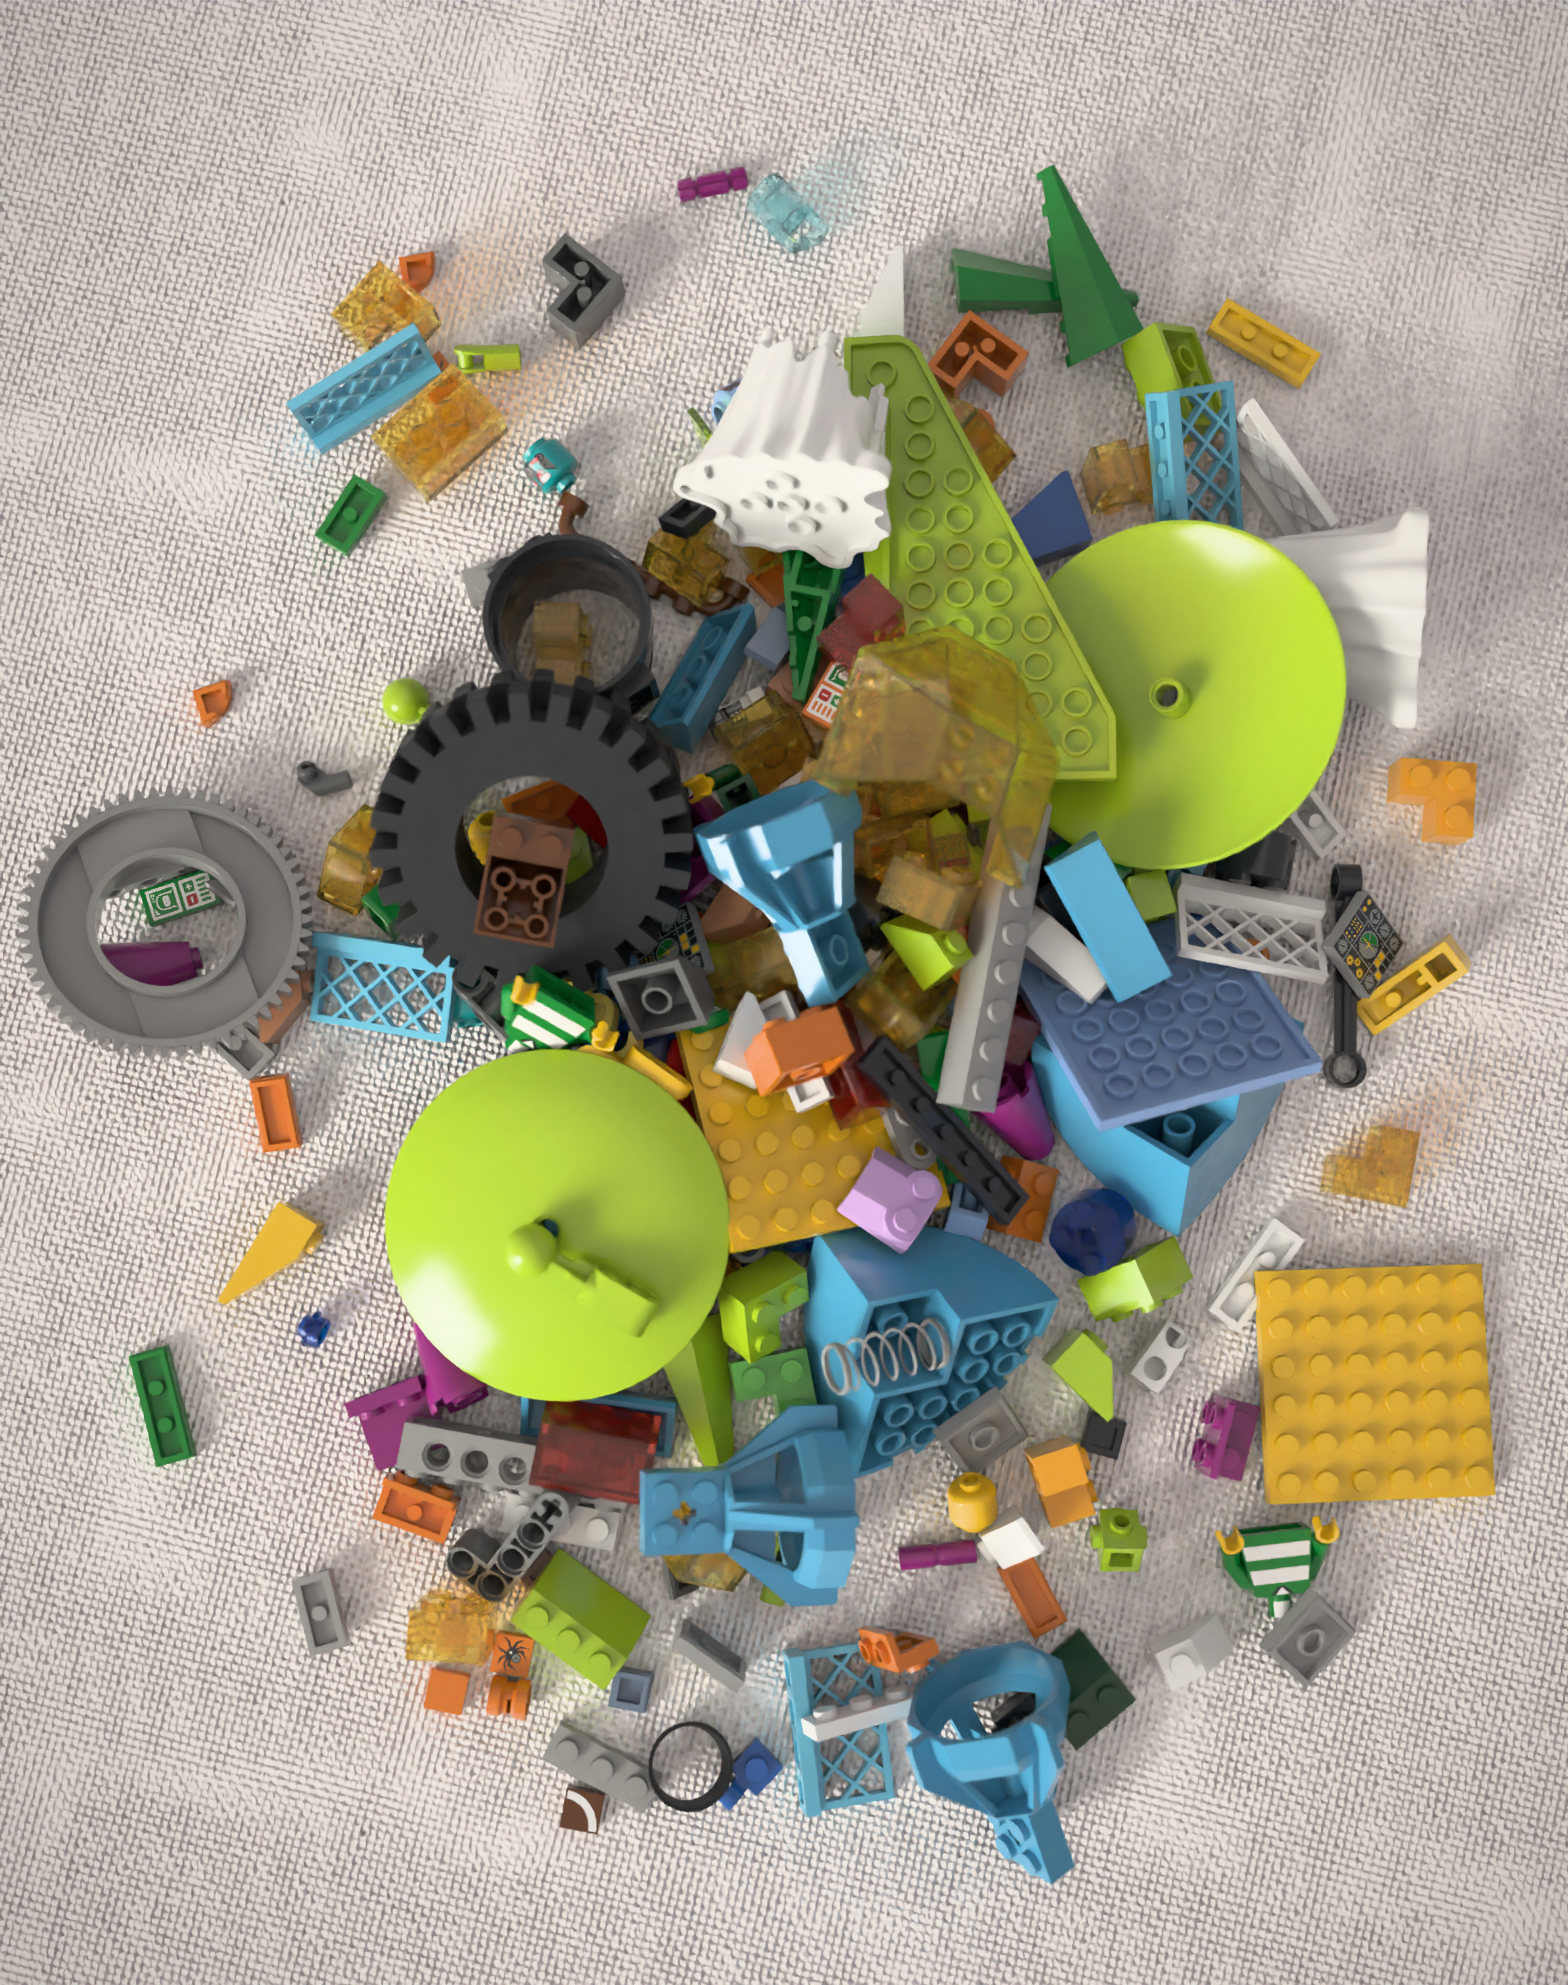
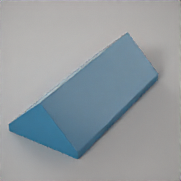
(703, 677)
(1107, 918)
(658, 1405)

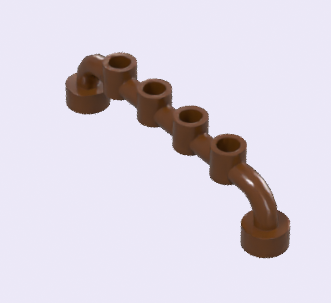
(731, 589)

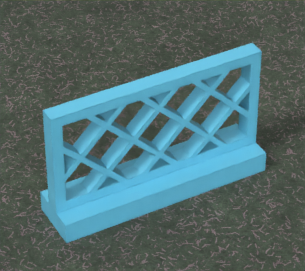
(363, 403)
(1172, 467)
(381, 952)
(807, 1751)

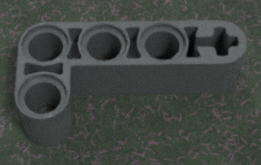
(496, 1568)

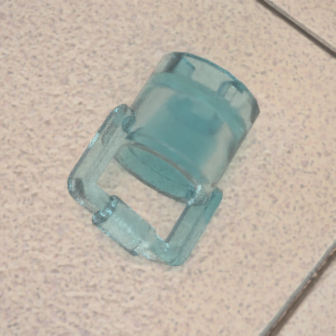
(783, 211)

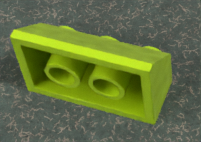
(1170, 359)
(580, 1618)

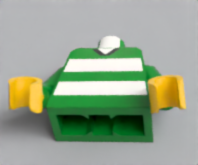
(550, 1015)
(1277, 1559)

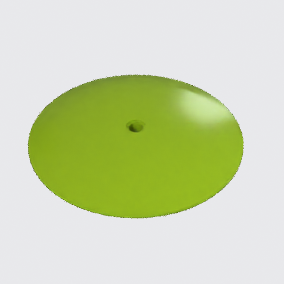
(1253, 681)
(602, 1160)

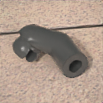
(320, 782)

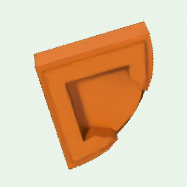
(418, 269)
(213, 701)

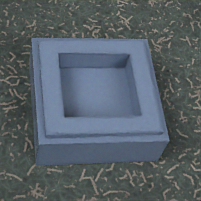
(631, 1689)

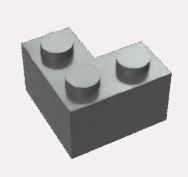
(587, 288)

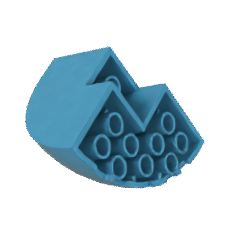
(1165, 1163)
(865, 1287)

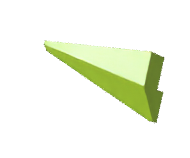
(704, 1392)

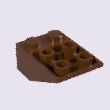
(524, 879)

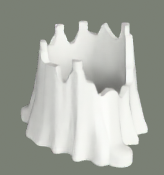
(797, 458)
(1377, 596)

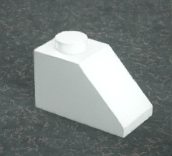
(745, 1025)
(1009, 1539)
(1191, 1651)

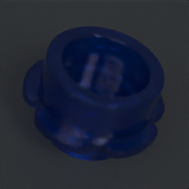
(313, 1330)

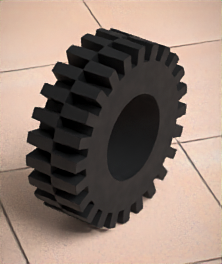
(552, 735)

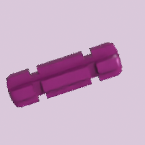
(712, 184)

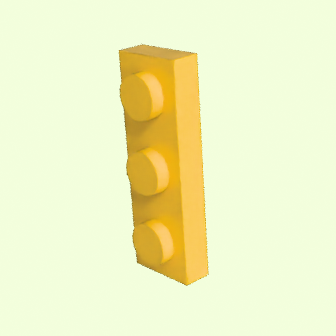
(1263, 343)

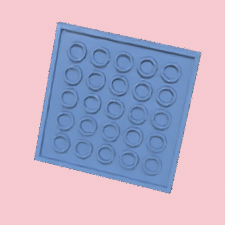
(1174, 1044)

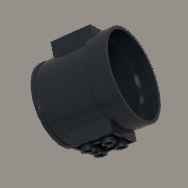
(559, 565)

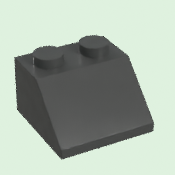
(663, 996)

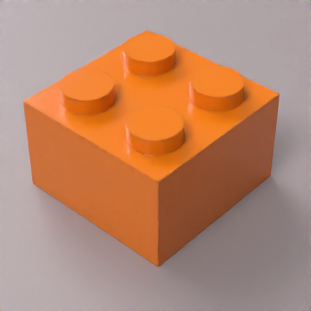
(798, 1050)

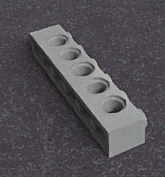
(461, 1439)

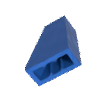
(1053, 523)

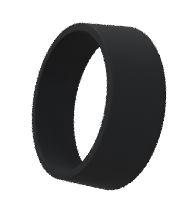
(717, 1790)

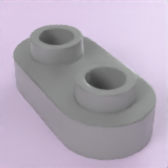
(904, 1141)

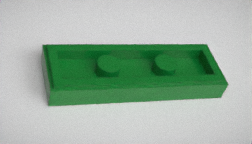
(162, 1405)

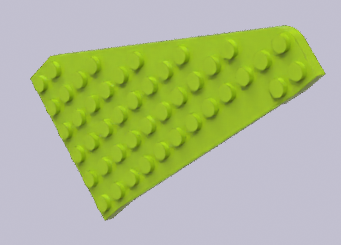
(962, 560)

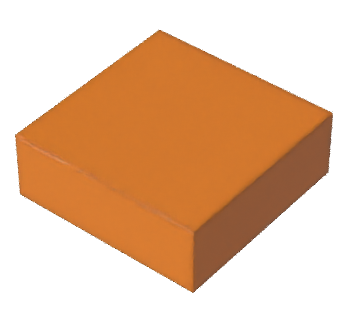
(447, 1690)

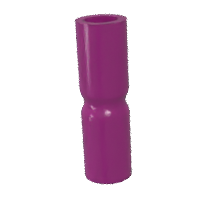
(942, 1554)

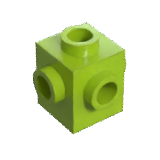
(1119, 1539)

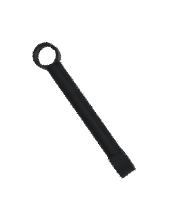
(1344, 884)

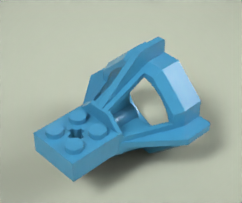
(797, 866)
(751, 1496)
(1005, 1773)

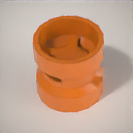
(509, 1697)

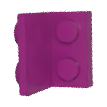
(384, 1415)
(1225, 1437)

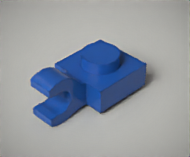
(752, 1770)

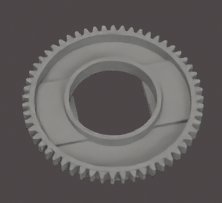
(139, 848)

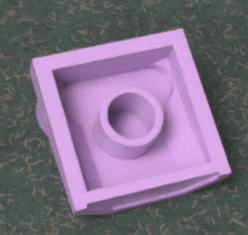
(892, 1200)

